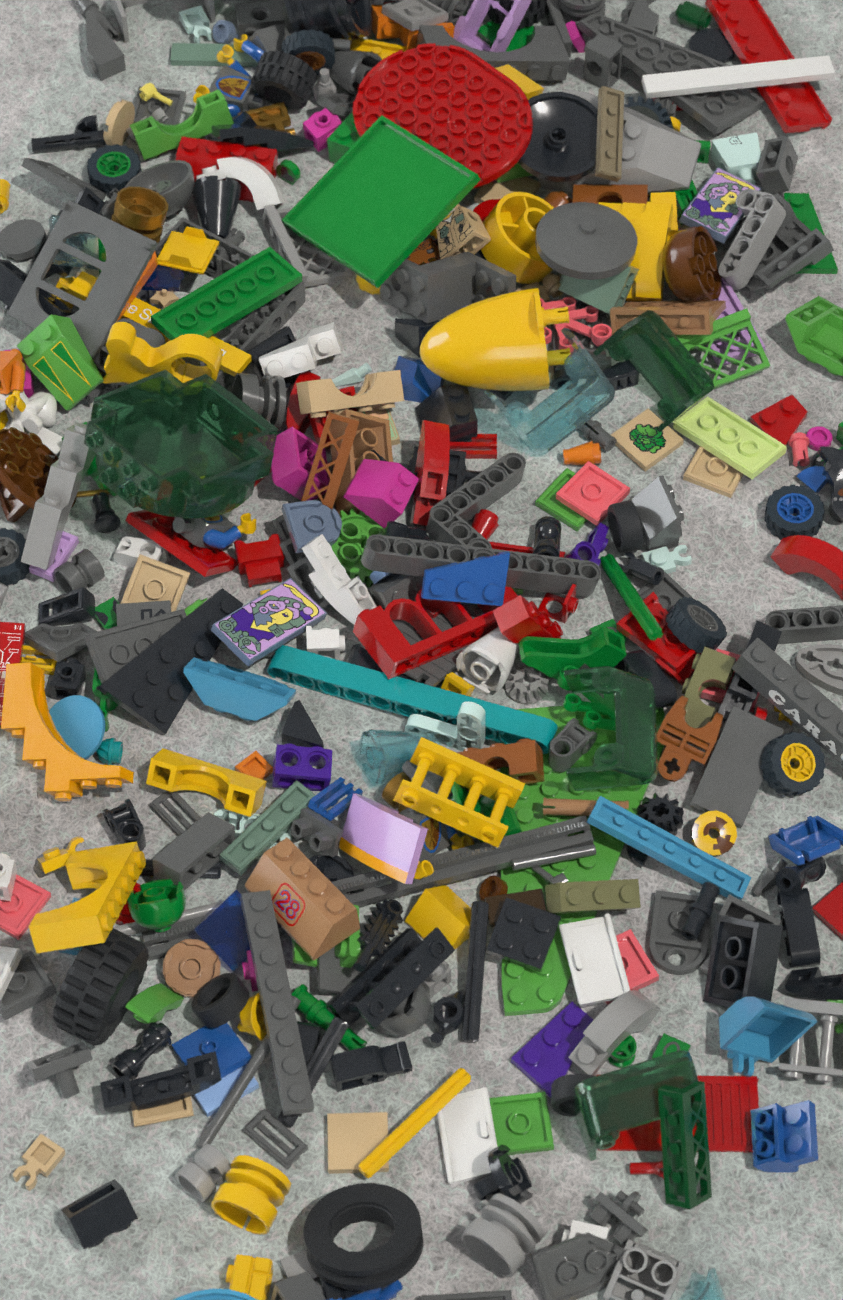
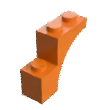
(386, 28)

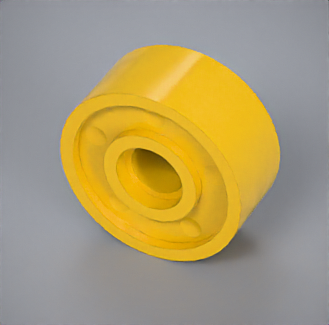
(513, 233)

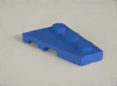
(468, 582)

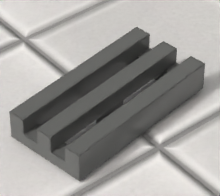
(155, 805)
(293, 1155)

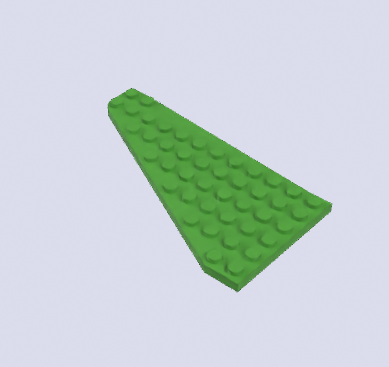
(524, 988)

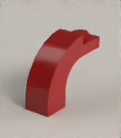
(811, 556)

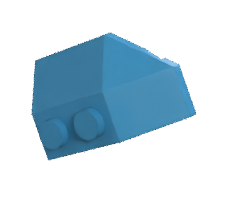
(236, 690)

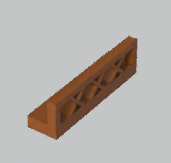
(339, 462)

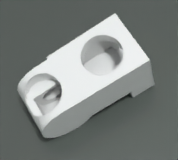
(131, 547)

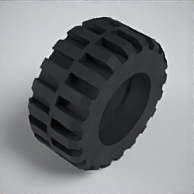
(100, 987)

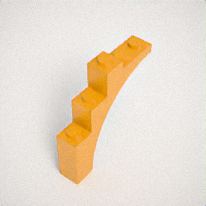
(28, 718)

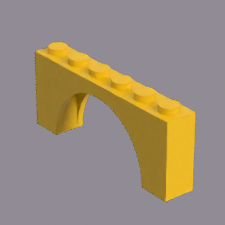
(90, 920)

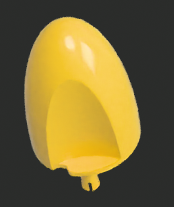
(496, 343)

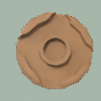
(190, 966)

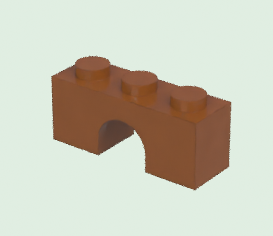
(610, 193)
(522, 758)

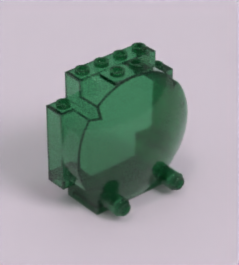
(179, 445)

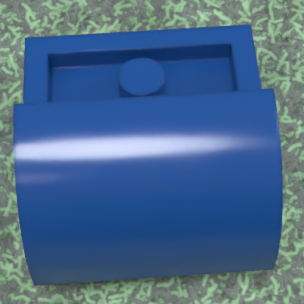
(784, 1136)

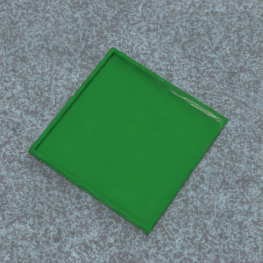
(380, 201)

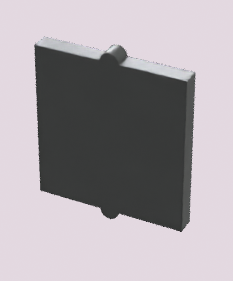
(332, 976)

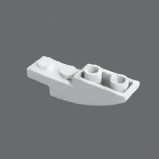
(330, 578)

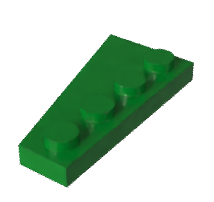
(806, 213)

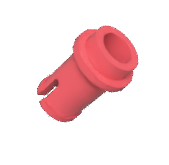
(799, 449)

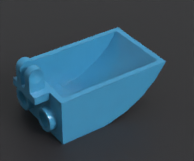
(760, 1031)

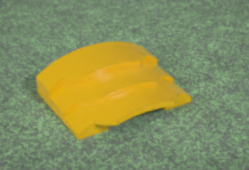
(652, 225)

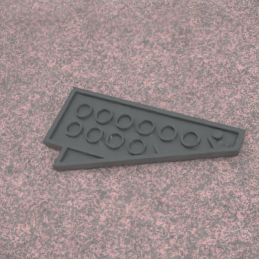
(653, 55)

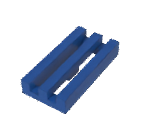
(330, 796)

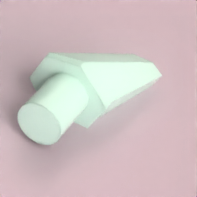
(352, 376)

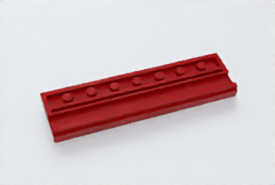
(758, 41)

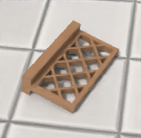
(679, 316)

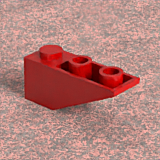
(523, 619)

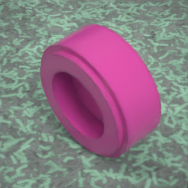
(819, 437)

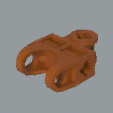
(679, 750)

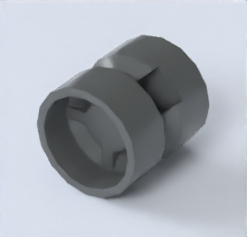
(82, 571)

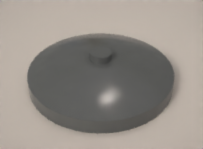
(586, 241)

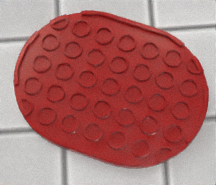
(451, 104)

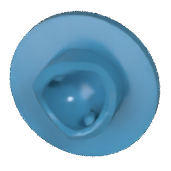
(79, 724)

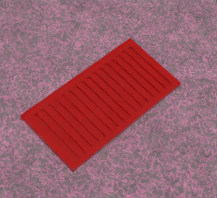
(728, 1118)

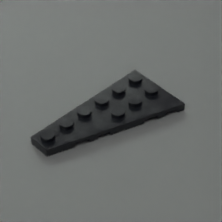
(154, 680)

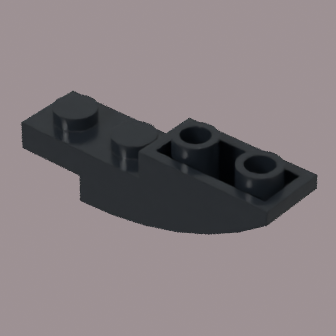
(739, 691)

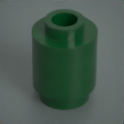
(693, 15)

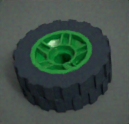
(112, 167)

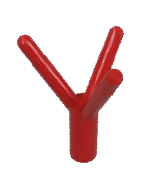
(640, 1168)

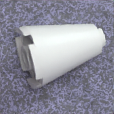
(488, 661)

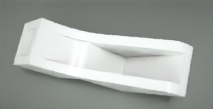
(303, 353)

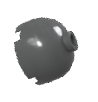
(409, 1014)

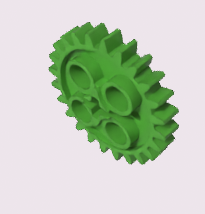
(359, 529)

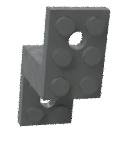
(445, 285)

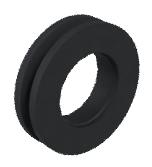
(373, 1267)

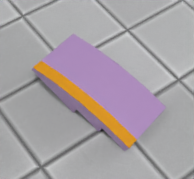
(382, 839)

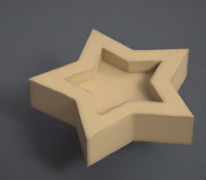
(164, 298)

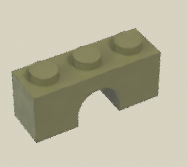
(711, 670)
(592, 896)

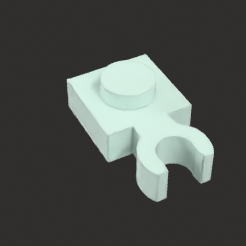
(196, 22)
(667, 560)

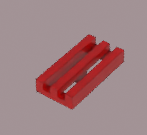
(482, 441)

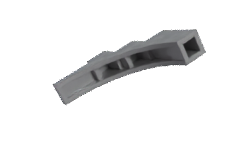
(59, 494)

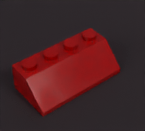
(204, 154)

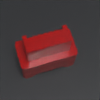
(260, 560)

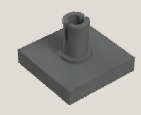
(61, 1065)

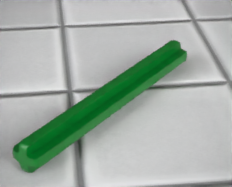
(631, 597)

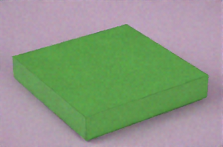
(550, 505)
(522, 1123)

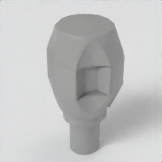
(324, 85)

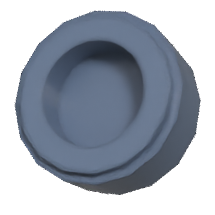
(224, 32)

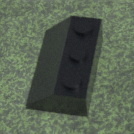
(742, 960)

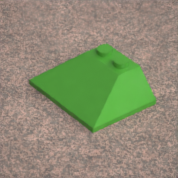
(819, 333)

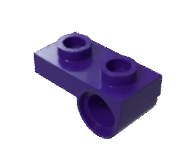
(592, 547)

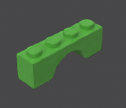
(155, 138)

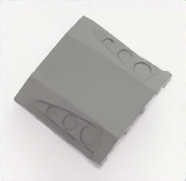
(646, 1279)

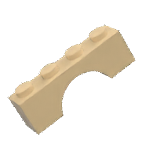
(323, 396)

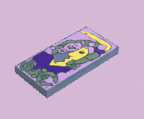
(716, 205)
(268, 621)

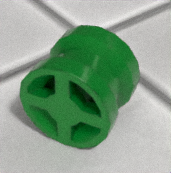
(628, 1047)

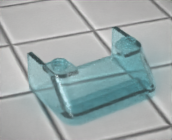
(564, 409)

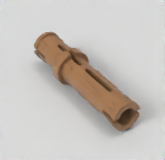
(573, 807)

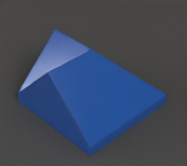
(417, 379)

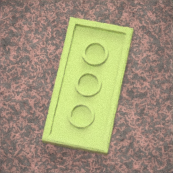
(729, 437)

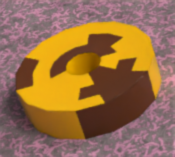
(714, 820)

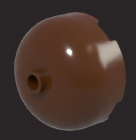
(691, 265)

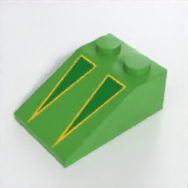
(60, 360)

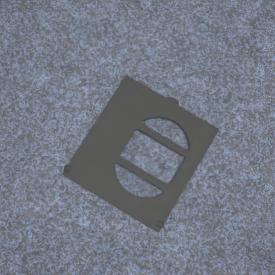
(125, 261)

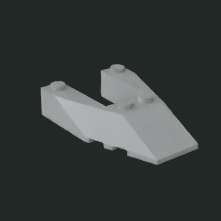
(650, 155)

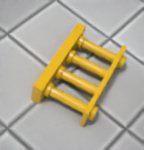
(467, 773)

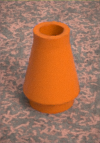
(582, 454)

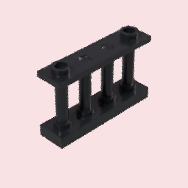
(391, 977)

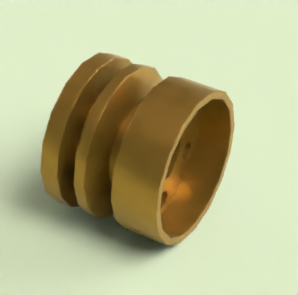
(141, 211)

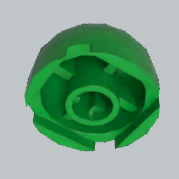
(157, 904)

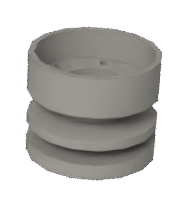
(503, 1235)

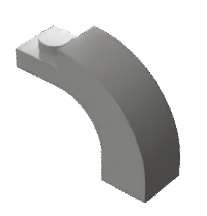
(616, 1022)

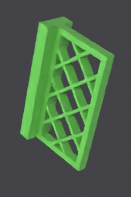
(722, 328)

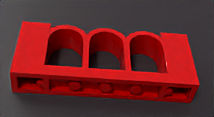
(393, 651)

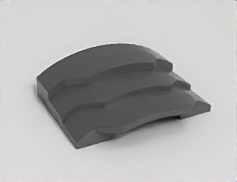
(788, 252)

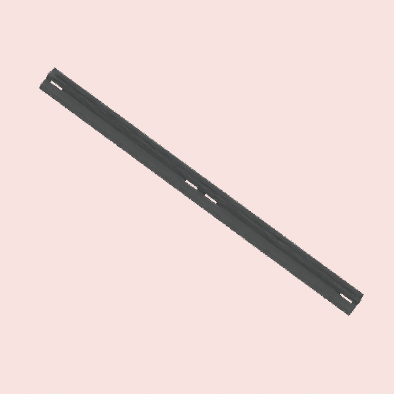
(447, 867)

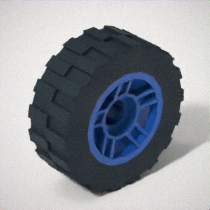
(794, 500)

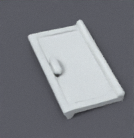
(594, 950)
(463, 1131)

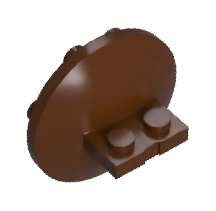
(23, 471)

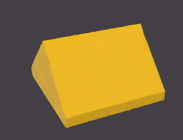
(443, 910)

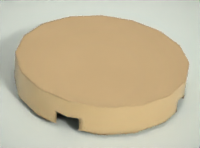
(119, 120)

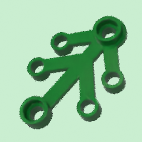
(598, 705)

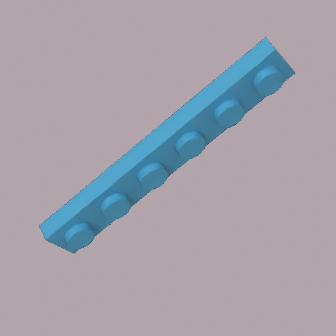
(667, 848)

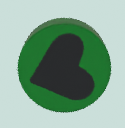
(288, 171)

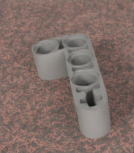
(754, 237)

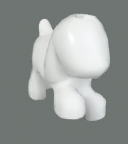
(39, 412)

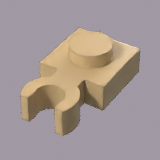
(39, 1158)

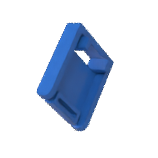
(807, 840)

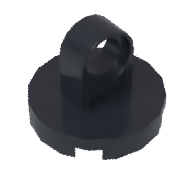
(506, 1177)

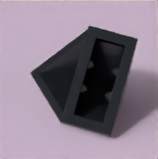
(412, 332)

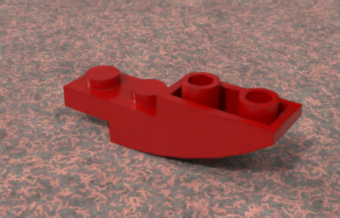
(431, 469)

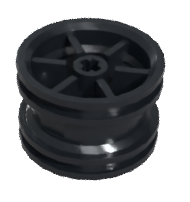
(331, 17)

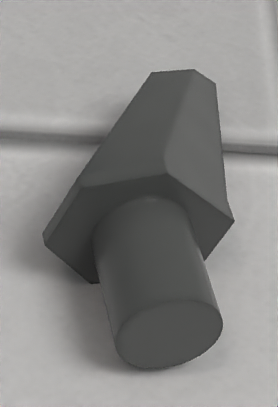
(769, 877)

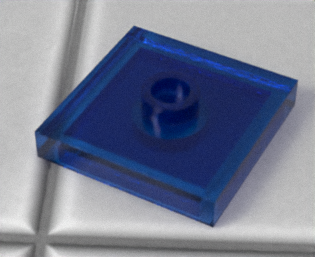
(226, 931)

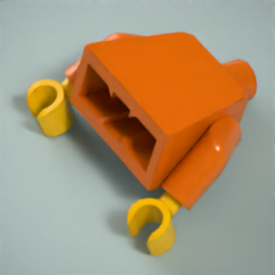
(12, 378)

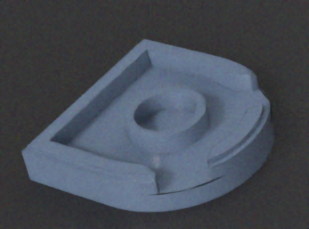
(310, 519)

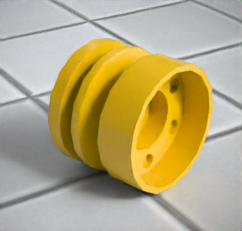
(251, 1190)

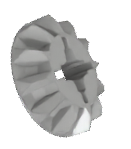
(516, 688)

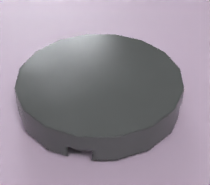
(22, 239)

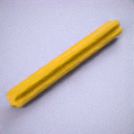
(414, 1123)

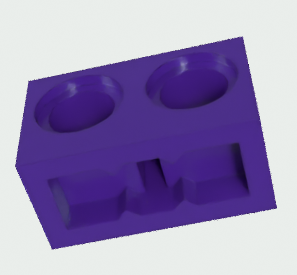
(302, 760)

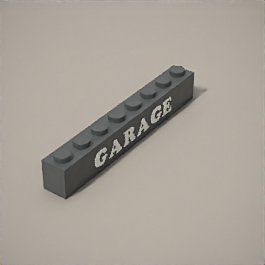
(793, 696)

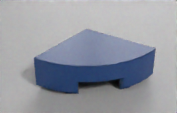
(813, 478)

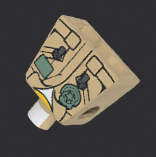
(461, 233)

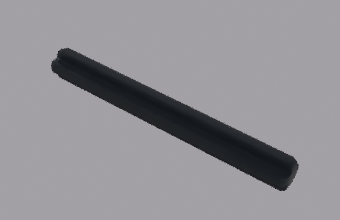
(475, 971)

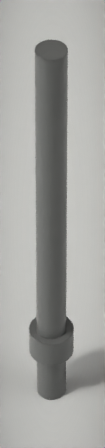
(238, 1089)

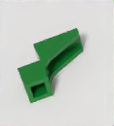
(552, 654)

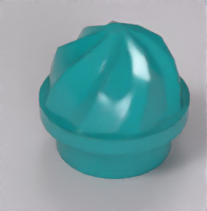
(110, 751)

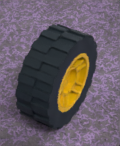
(807, 759)

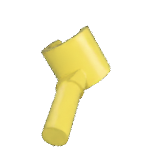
(150, 91)

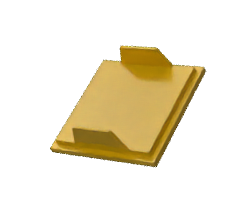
(188, 251)

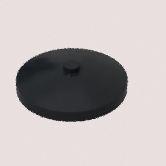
(561, 138)

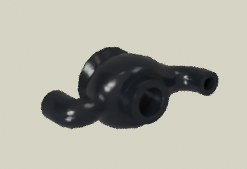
(447, 1017)

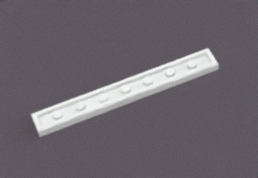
(738, 77)

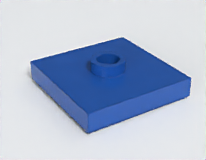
(222, 1039)

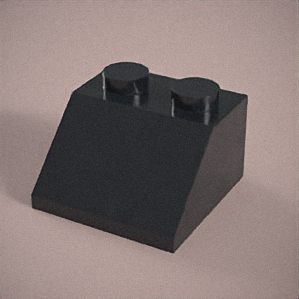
(453, 407)

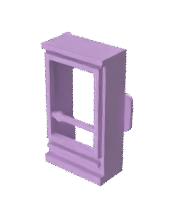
(468, 26)

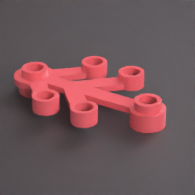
(597, 333)

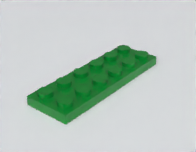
(228, 296)

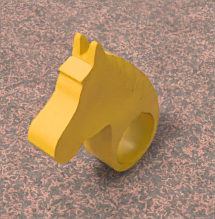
(134, 359)

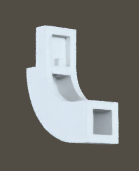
(254, 175)

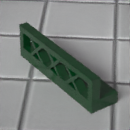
(680, 1146)

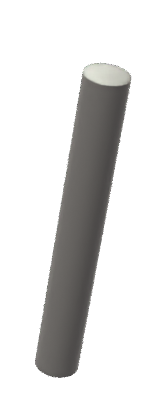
(553, 857)

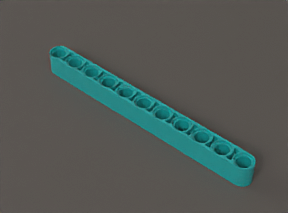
(404, 695)

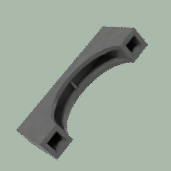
(539, 60)

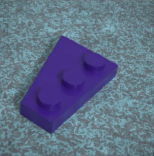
(549, 1050)

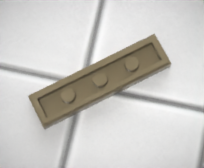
(609, 134)

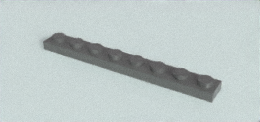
(277, 1003)

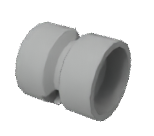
(203, 1174)

